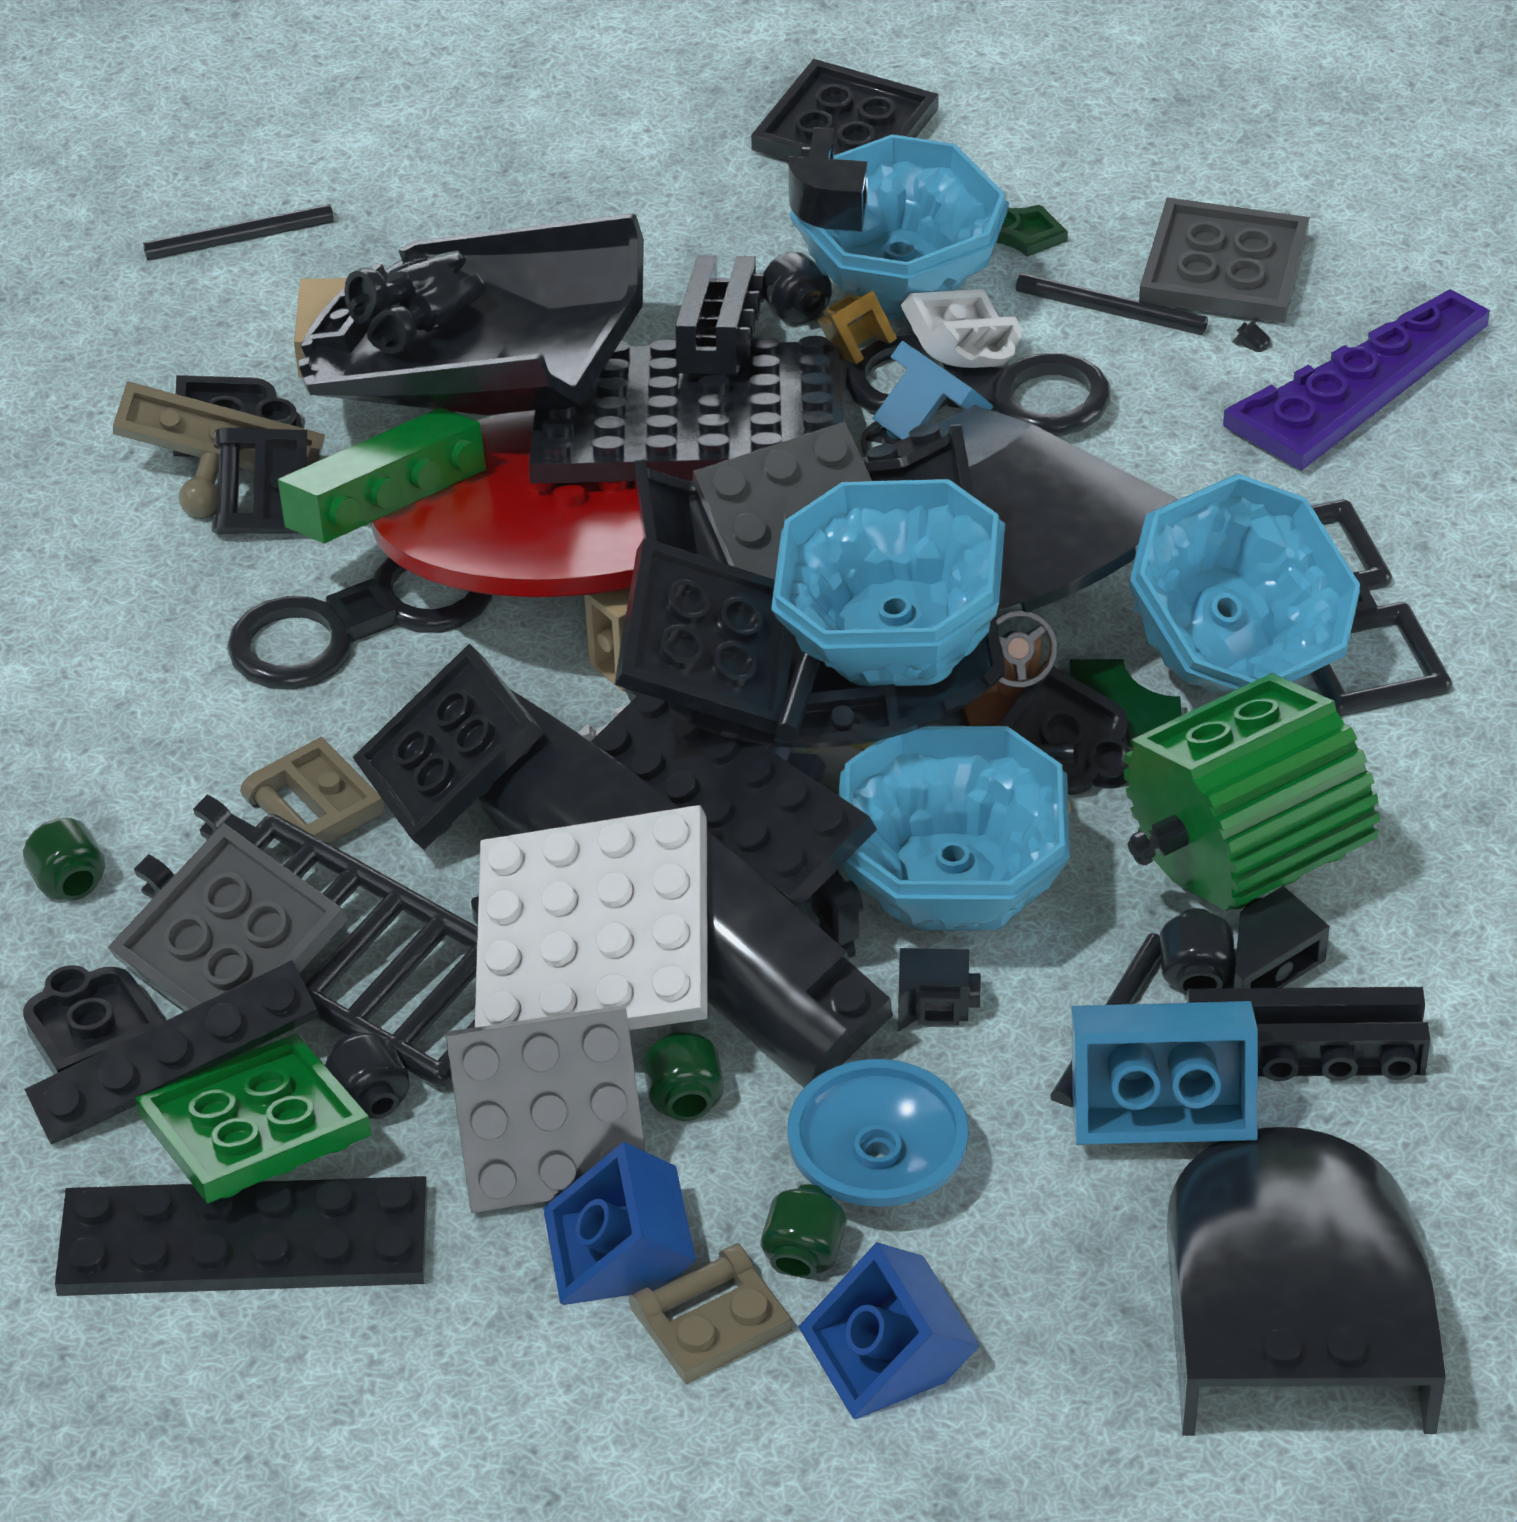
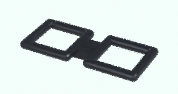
(1370, 616)

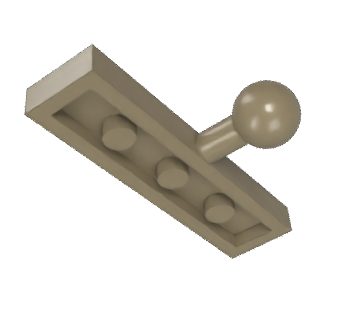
(189, 428)

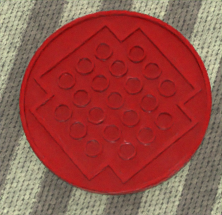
(514, 535)

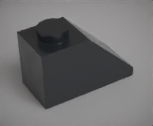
(1278, 941)

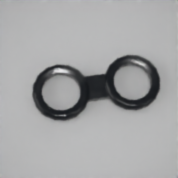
(997, 385)
(348, 618)

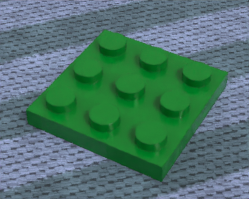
(253, 1117)

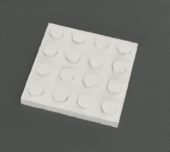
(595, 920)

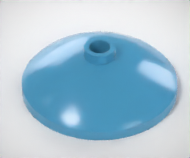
(880, 1110)

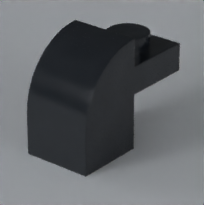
(827, 189)

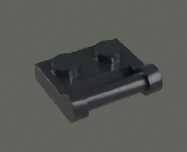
(276, 455)

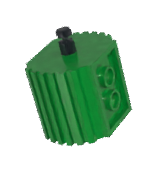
(1249, 792)

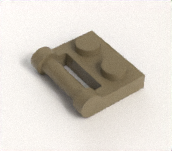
(323, 783)
(719, 1328)

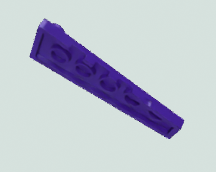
(1338, 396)

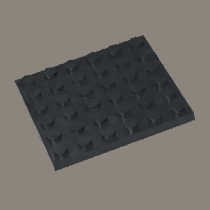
(686, 419)

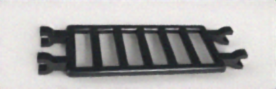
(394, 900)

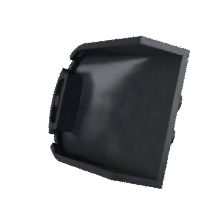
(1298, 1272)

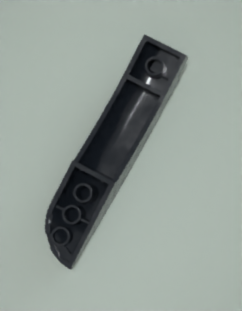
(765, 957)

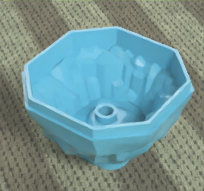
(923, 227)
(890, 579)
(1242, 586)
(963, 825)

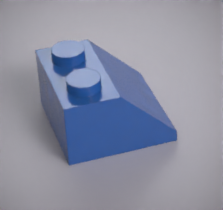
(619, 1228)
(887, 1331)

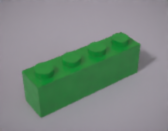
(381, 475)

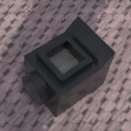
(936, 986)

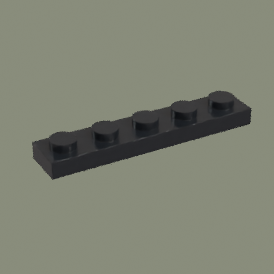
(171, 1051)

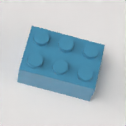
(1164, 1072)

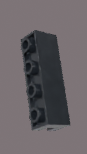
(718, 317)
(1334, 1030)

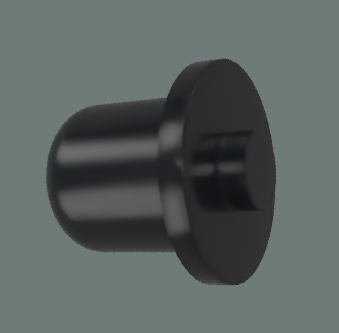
(1252, 336)

